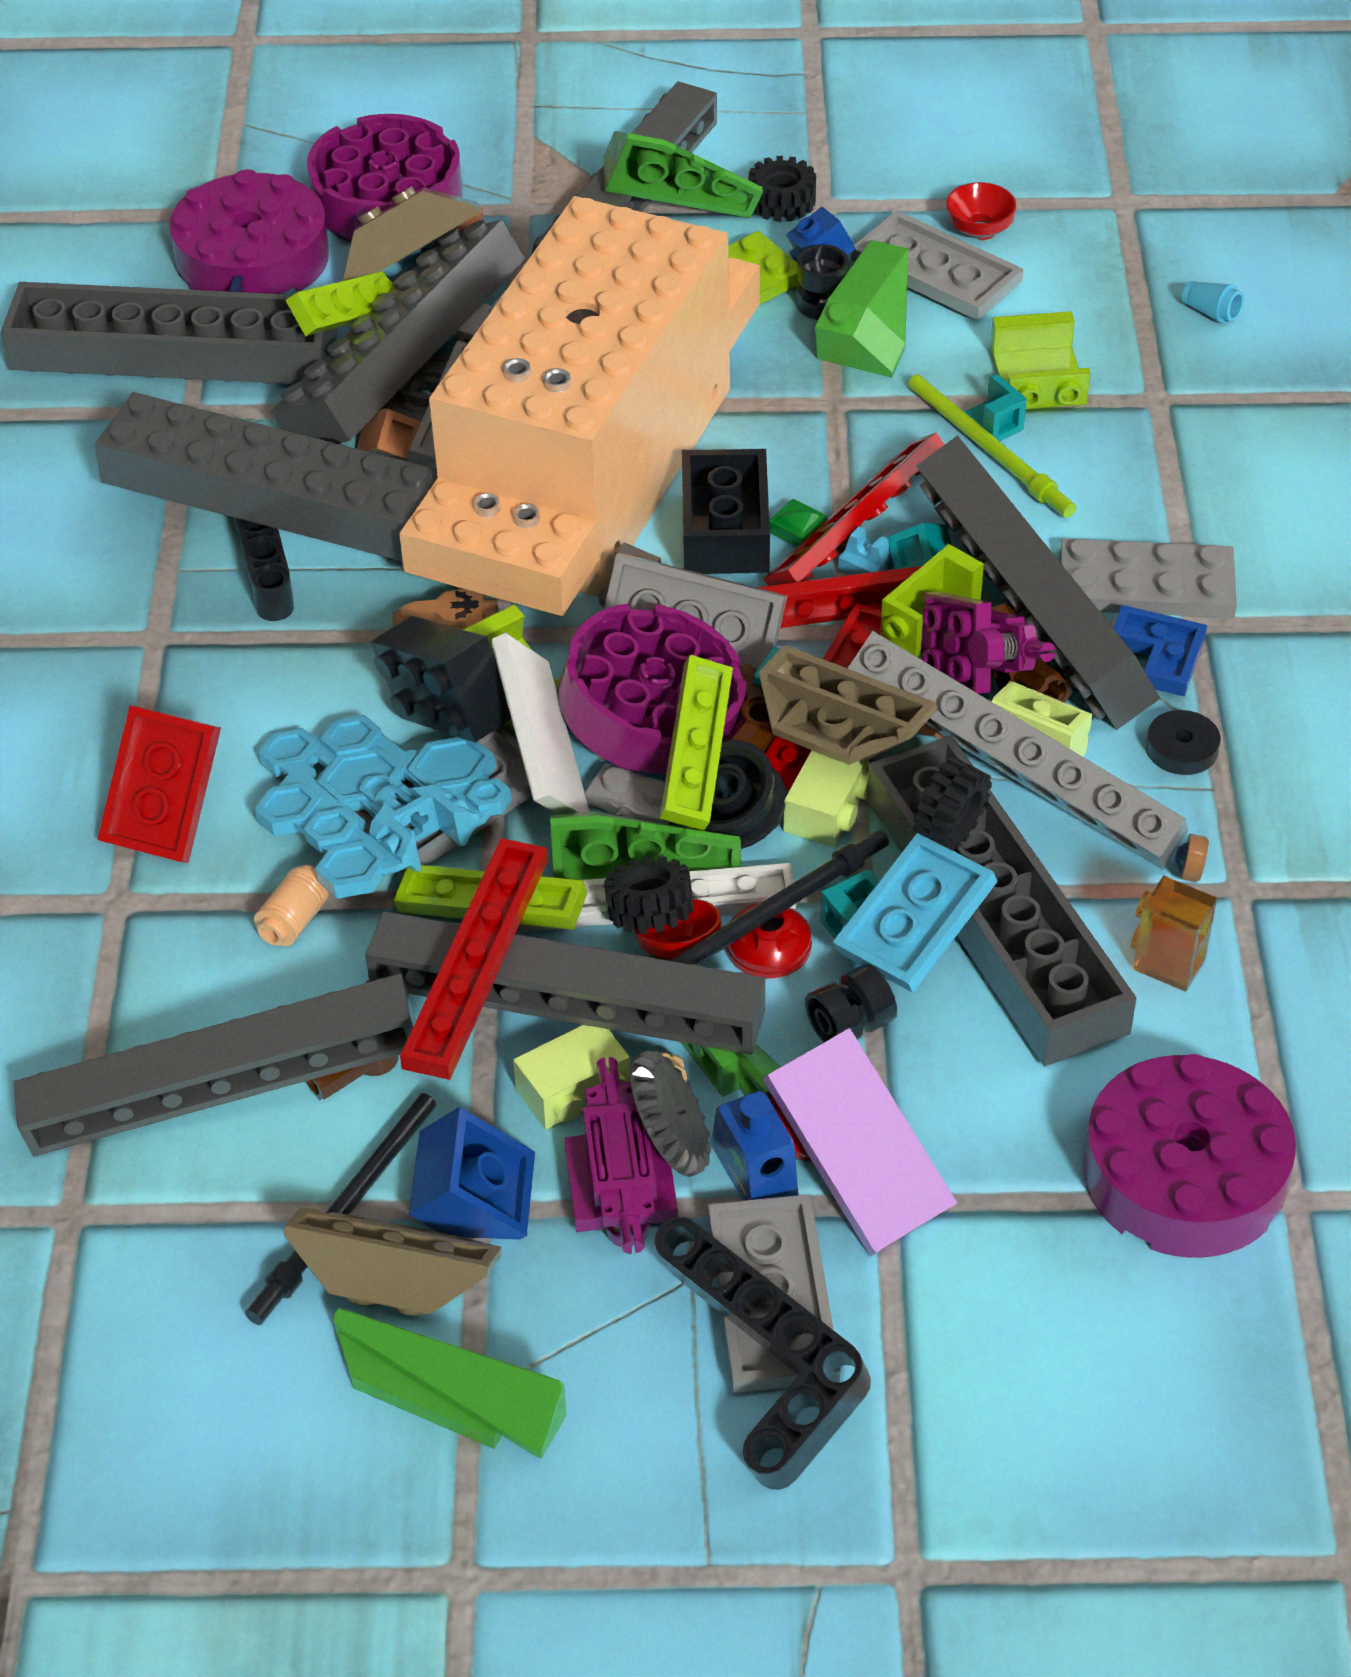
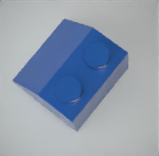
(471, 1179)

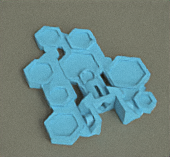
(369, 774)

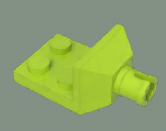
(777, 269)

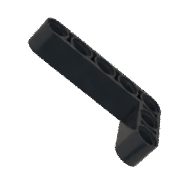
(267, 567)
(775, 1333)

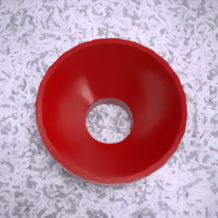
(980, 204)
(673, 941)
(773, 952)

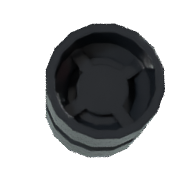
(818, 275)
(858, 1002)

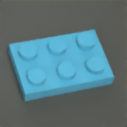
(915, 912)

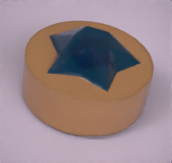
(1192, 857)

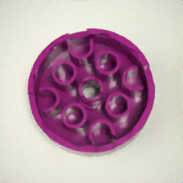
(377, 160)
(252, 228)
(627, 678)
(1188, 1155)

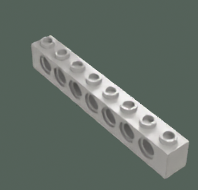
(1029, 754)

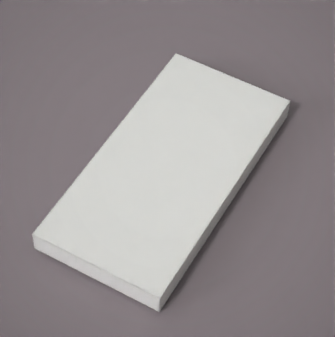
(539, 727)

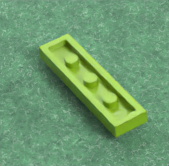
(337, 303)
(696, 743)
(451, 890)

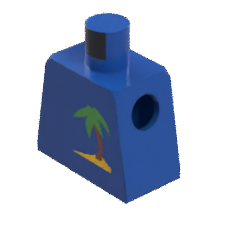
(746, 1137)

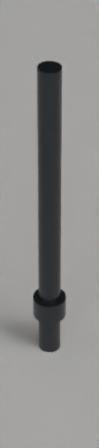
(843, 862)
(287, 1275)

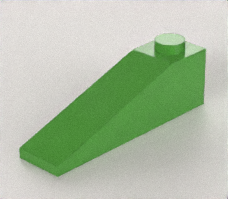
(672, 175)
(867, 312)
(596, 842)

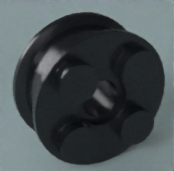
(758, 798)

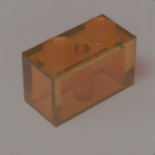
(1173, 932)

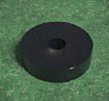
(1166, 741)

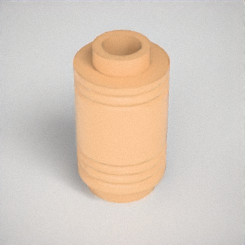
(290, 907)

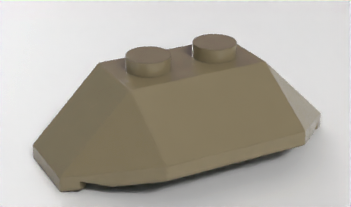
(404, 228)
(837, 708)
(388, 1261)

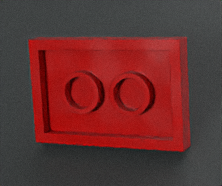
(159, 784)

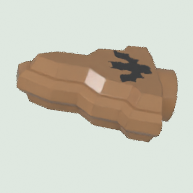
(452, 608)

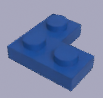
(1169, 642)

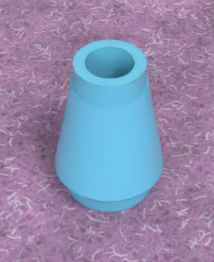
(1216, 300)

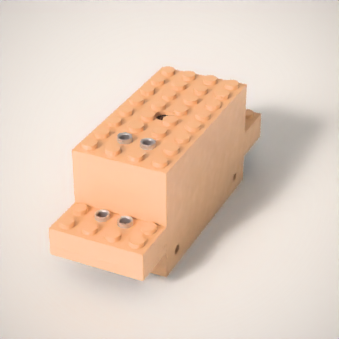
(578, 404)

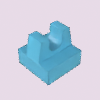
(865, 554)

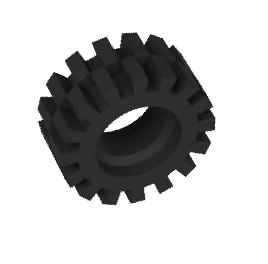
(786, 186)
(952, 803)
(649, 894)

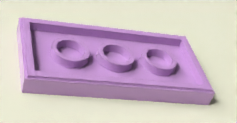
(859, 1141)

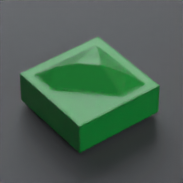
(796, 522)

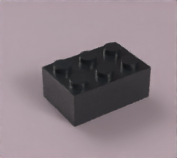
(725, 511)
(442, 678)

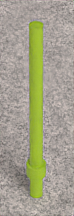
(1039, 485)

